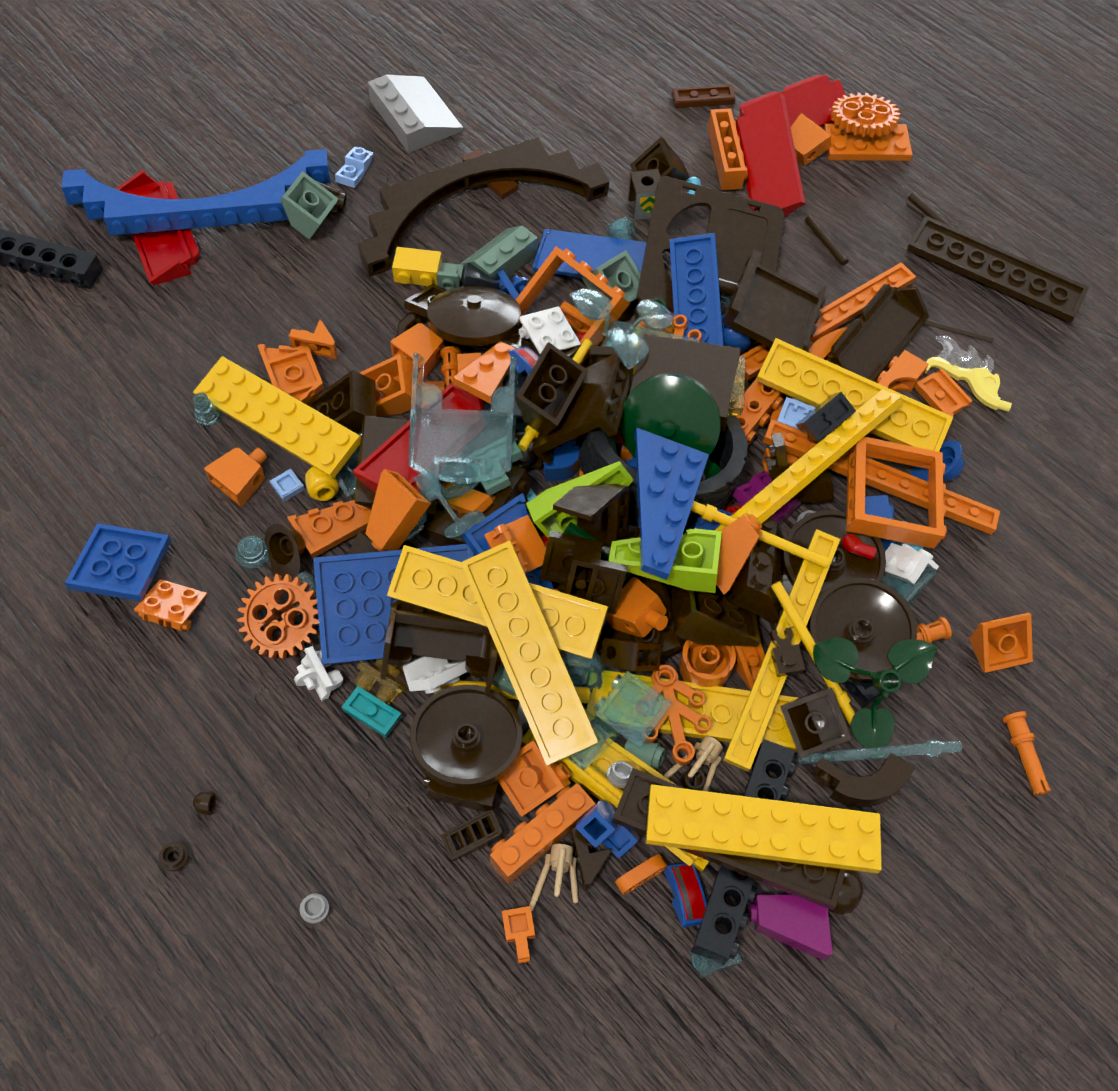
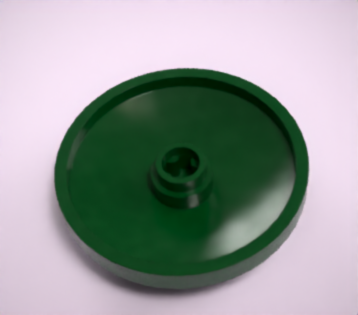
(672, 409)

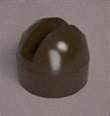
(698, 780)
(205, 803)

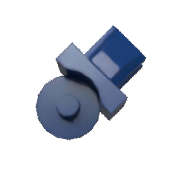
(513, 288)

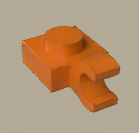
(519, 928)

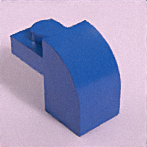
(563, 463)
(599, 828)

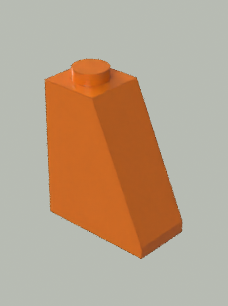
(394, 511)
(735, 549)

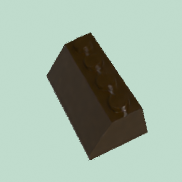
(763, 568)

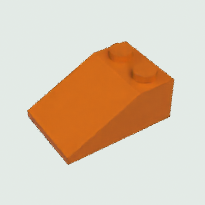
(392, 385)

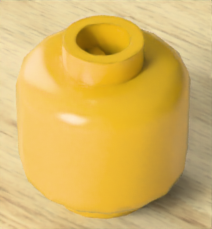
(320, 486)

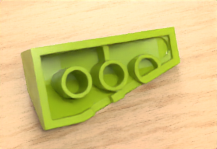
(542, 505)
(694, 564)

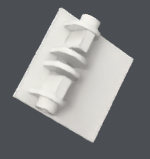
(547, 327)

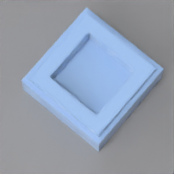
(287, 485)

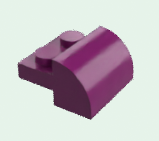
(758, 483)

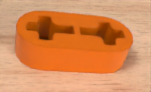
(641, 874)

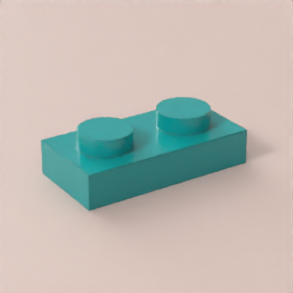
(371, 711)

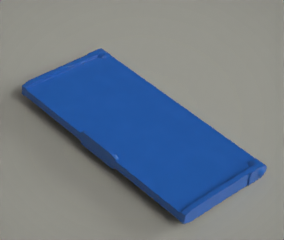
(588, 248)

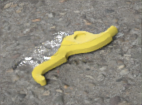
(969, 367)

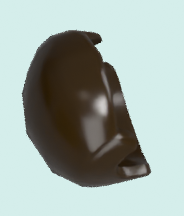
(850, 893)

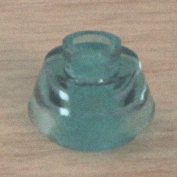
(621, 228)
(251, 552)

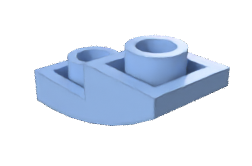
(355, 167)

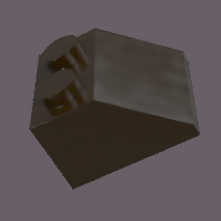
(815, 722)

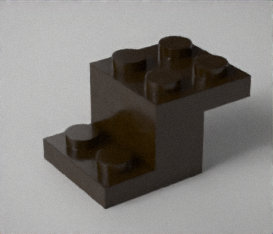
(579, 566)

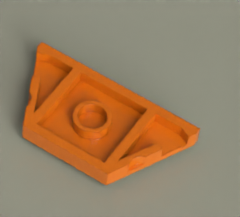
(292, 371)

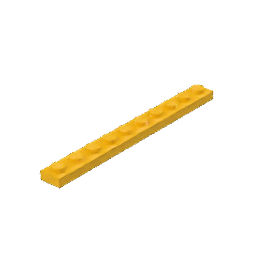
(820, 457)
(767, 685)

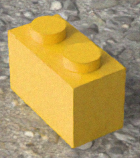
(416, 266)

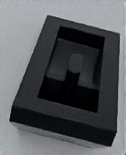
(475, 277)

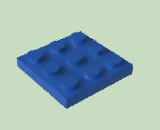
(118, 562)

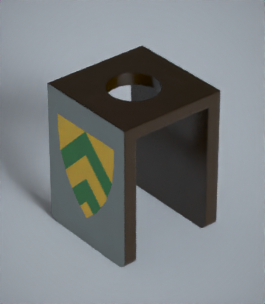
(642, 191)

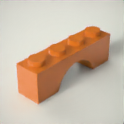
(902, 374)

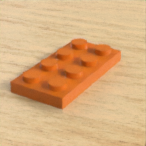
(885, 148)

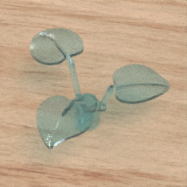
(628, 347)
(432, 489)

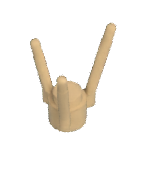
(706, 753)
(561, 860)

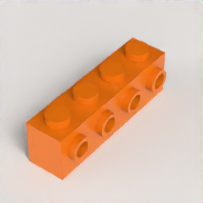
(726, 149)
(758, 404)
(536, 838)

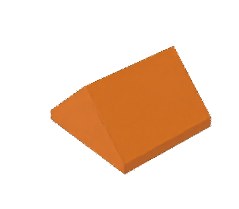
(1003, 642)

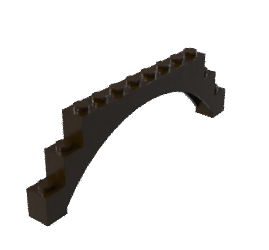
(518, 163)

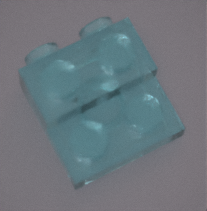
(631, 709)

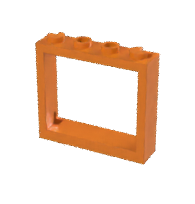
(548, 269)
(887, 528)

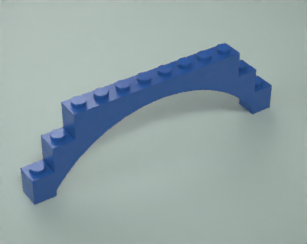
(139, 214)

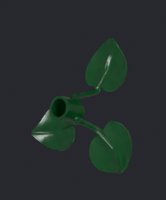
(911, 664)

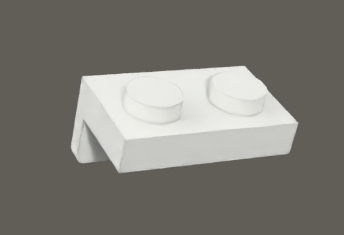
(907, 563)
(430, 673)

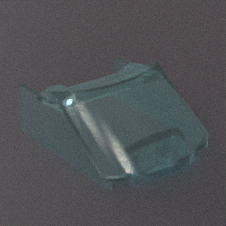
(461, 443)

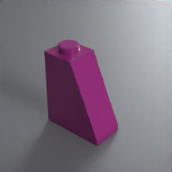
(793, 922)

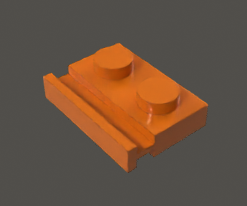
(943, 393)

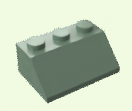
(506, 251)

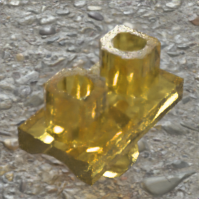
(389, 687)

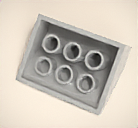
(412, 110)

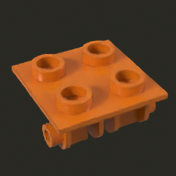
(524, 540)
(170, 605)

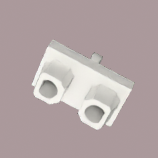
(313, 674)

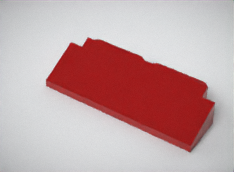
(810, 97)
(770, 155)
(162, 253)
(395, 451)

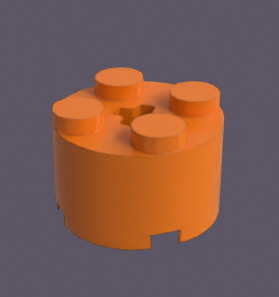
(706, 673)

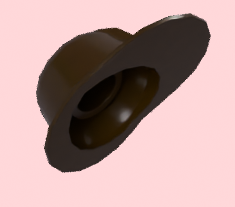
(284, 550)

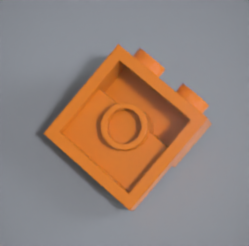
(532, 781)

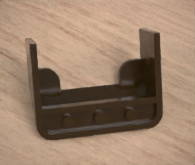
(599, 511)
(437, 635)

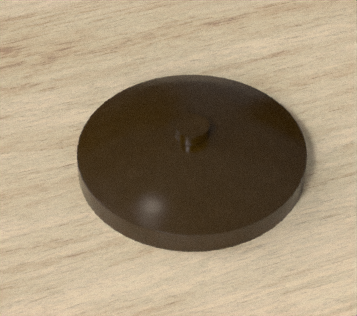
(473, 315)
(844, 564)
(868, 616)
(466, 737)

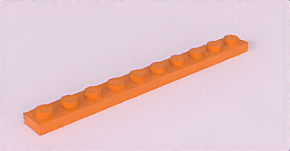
(838, 312)
(893, 481)

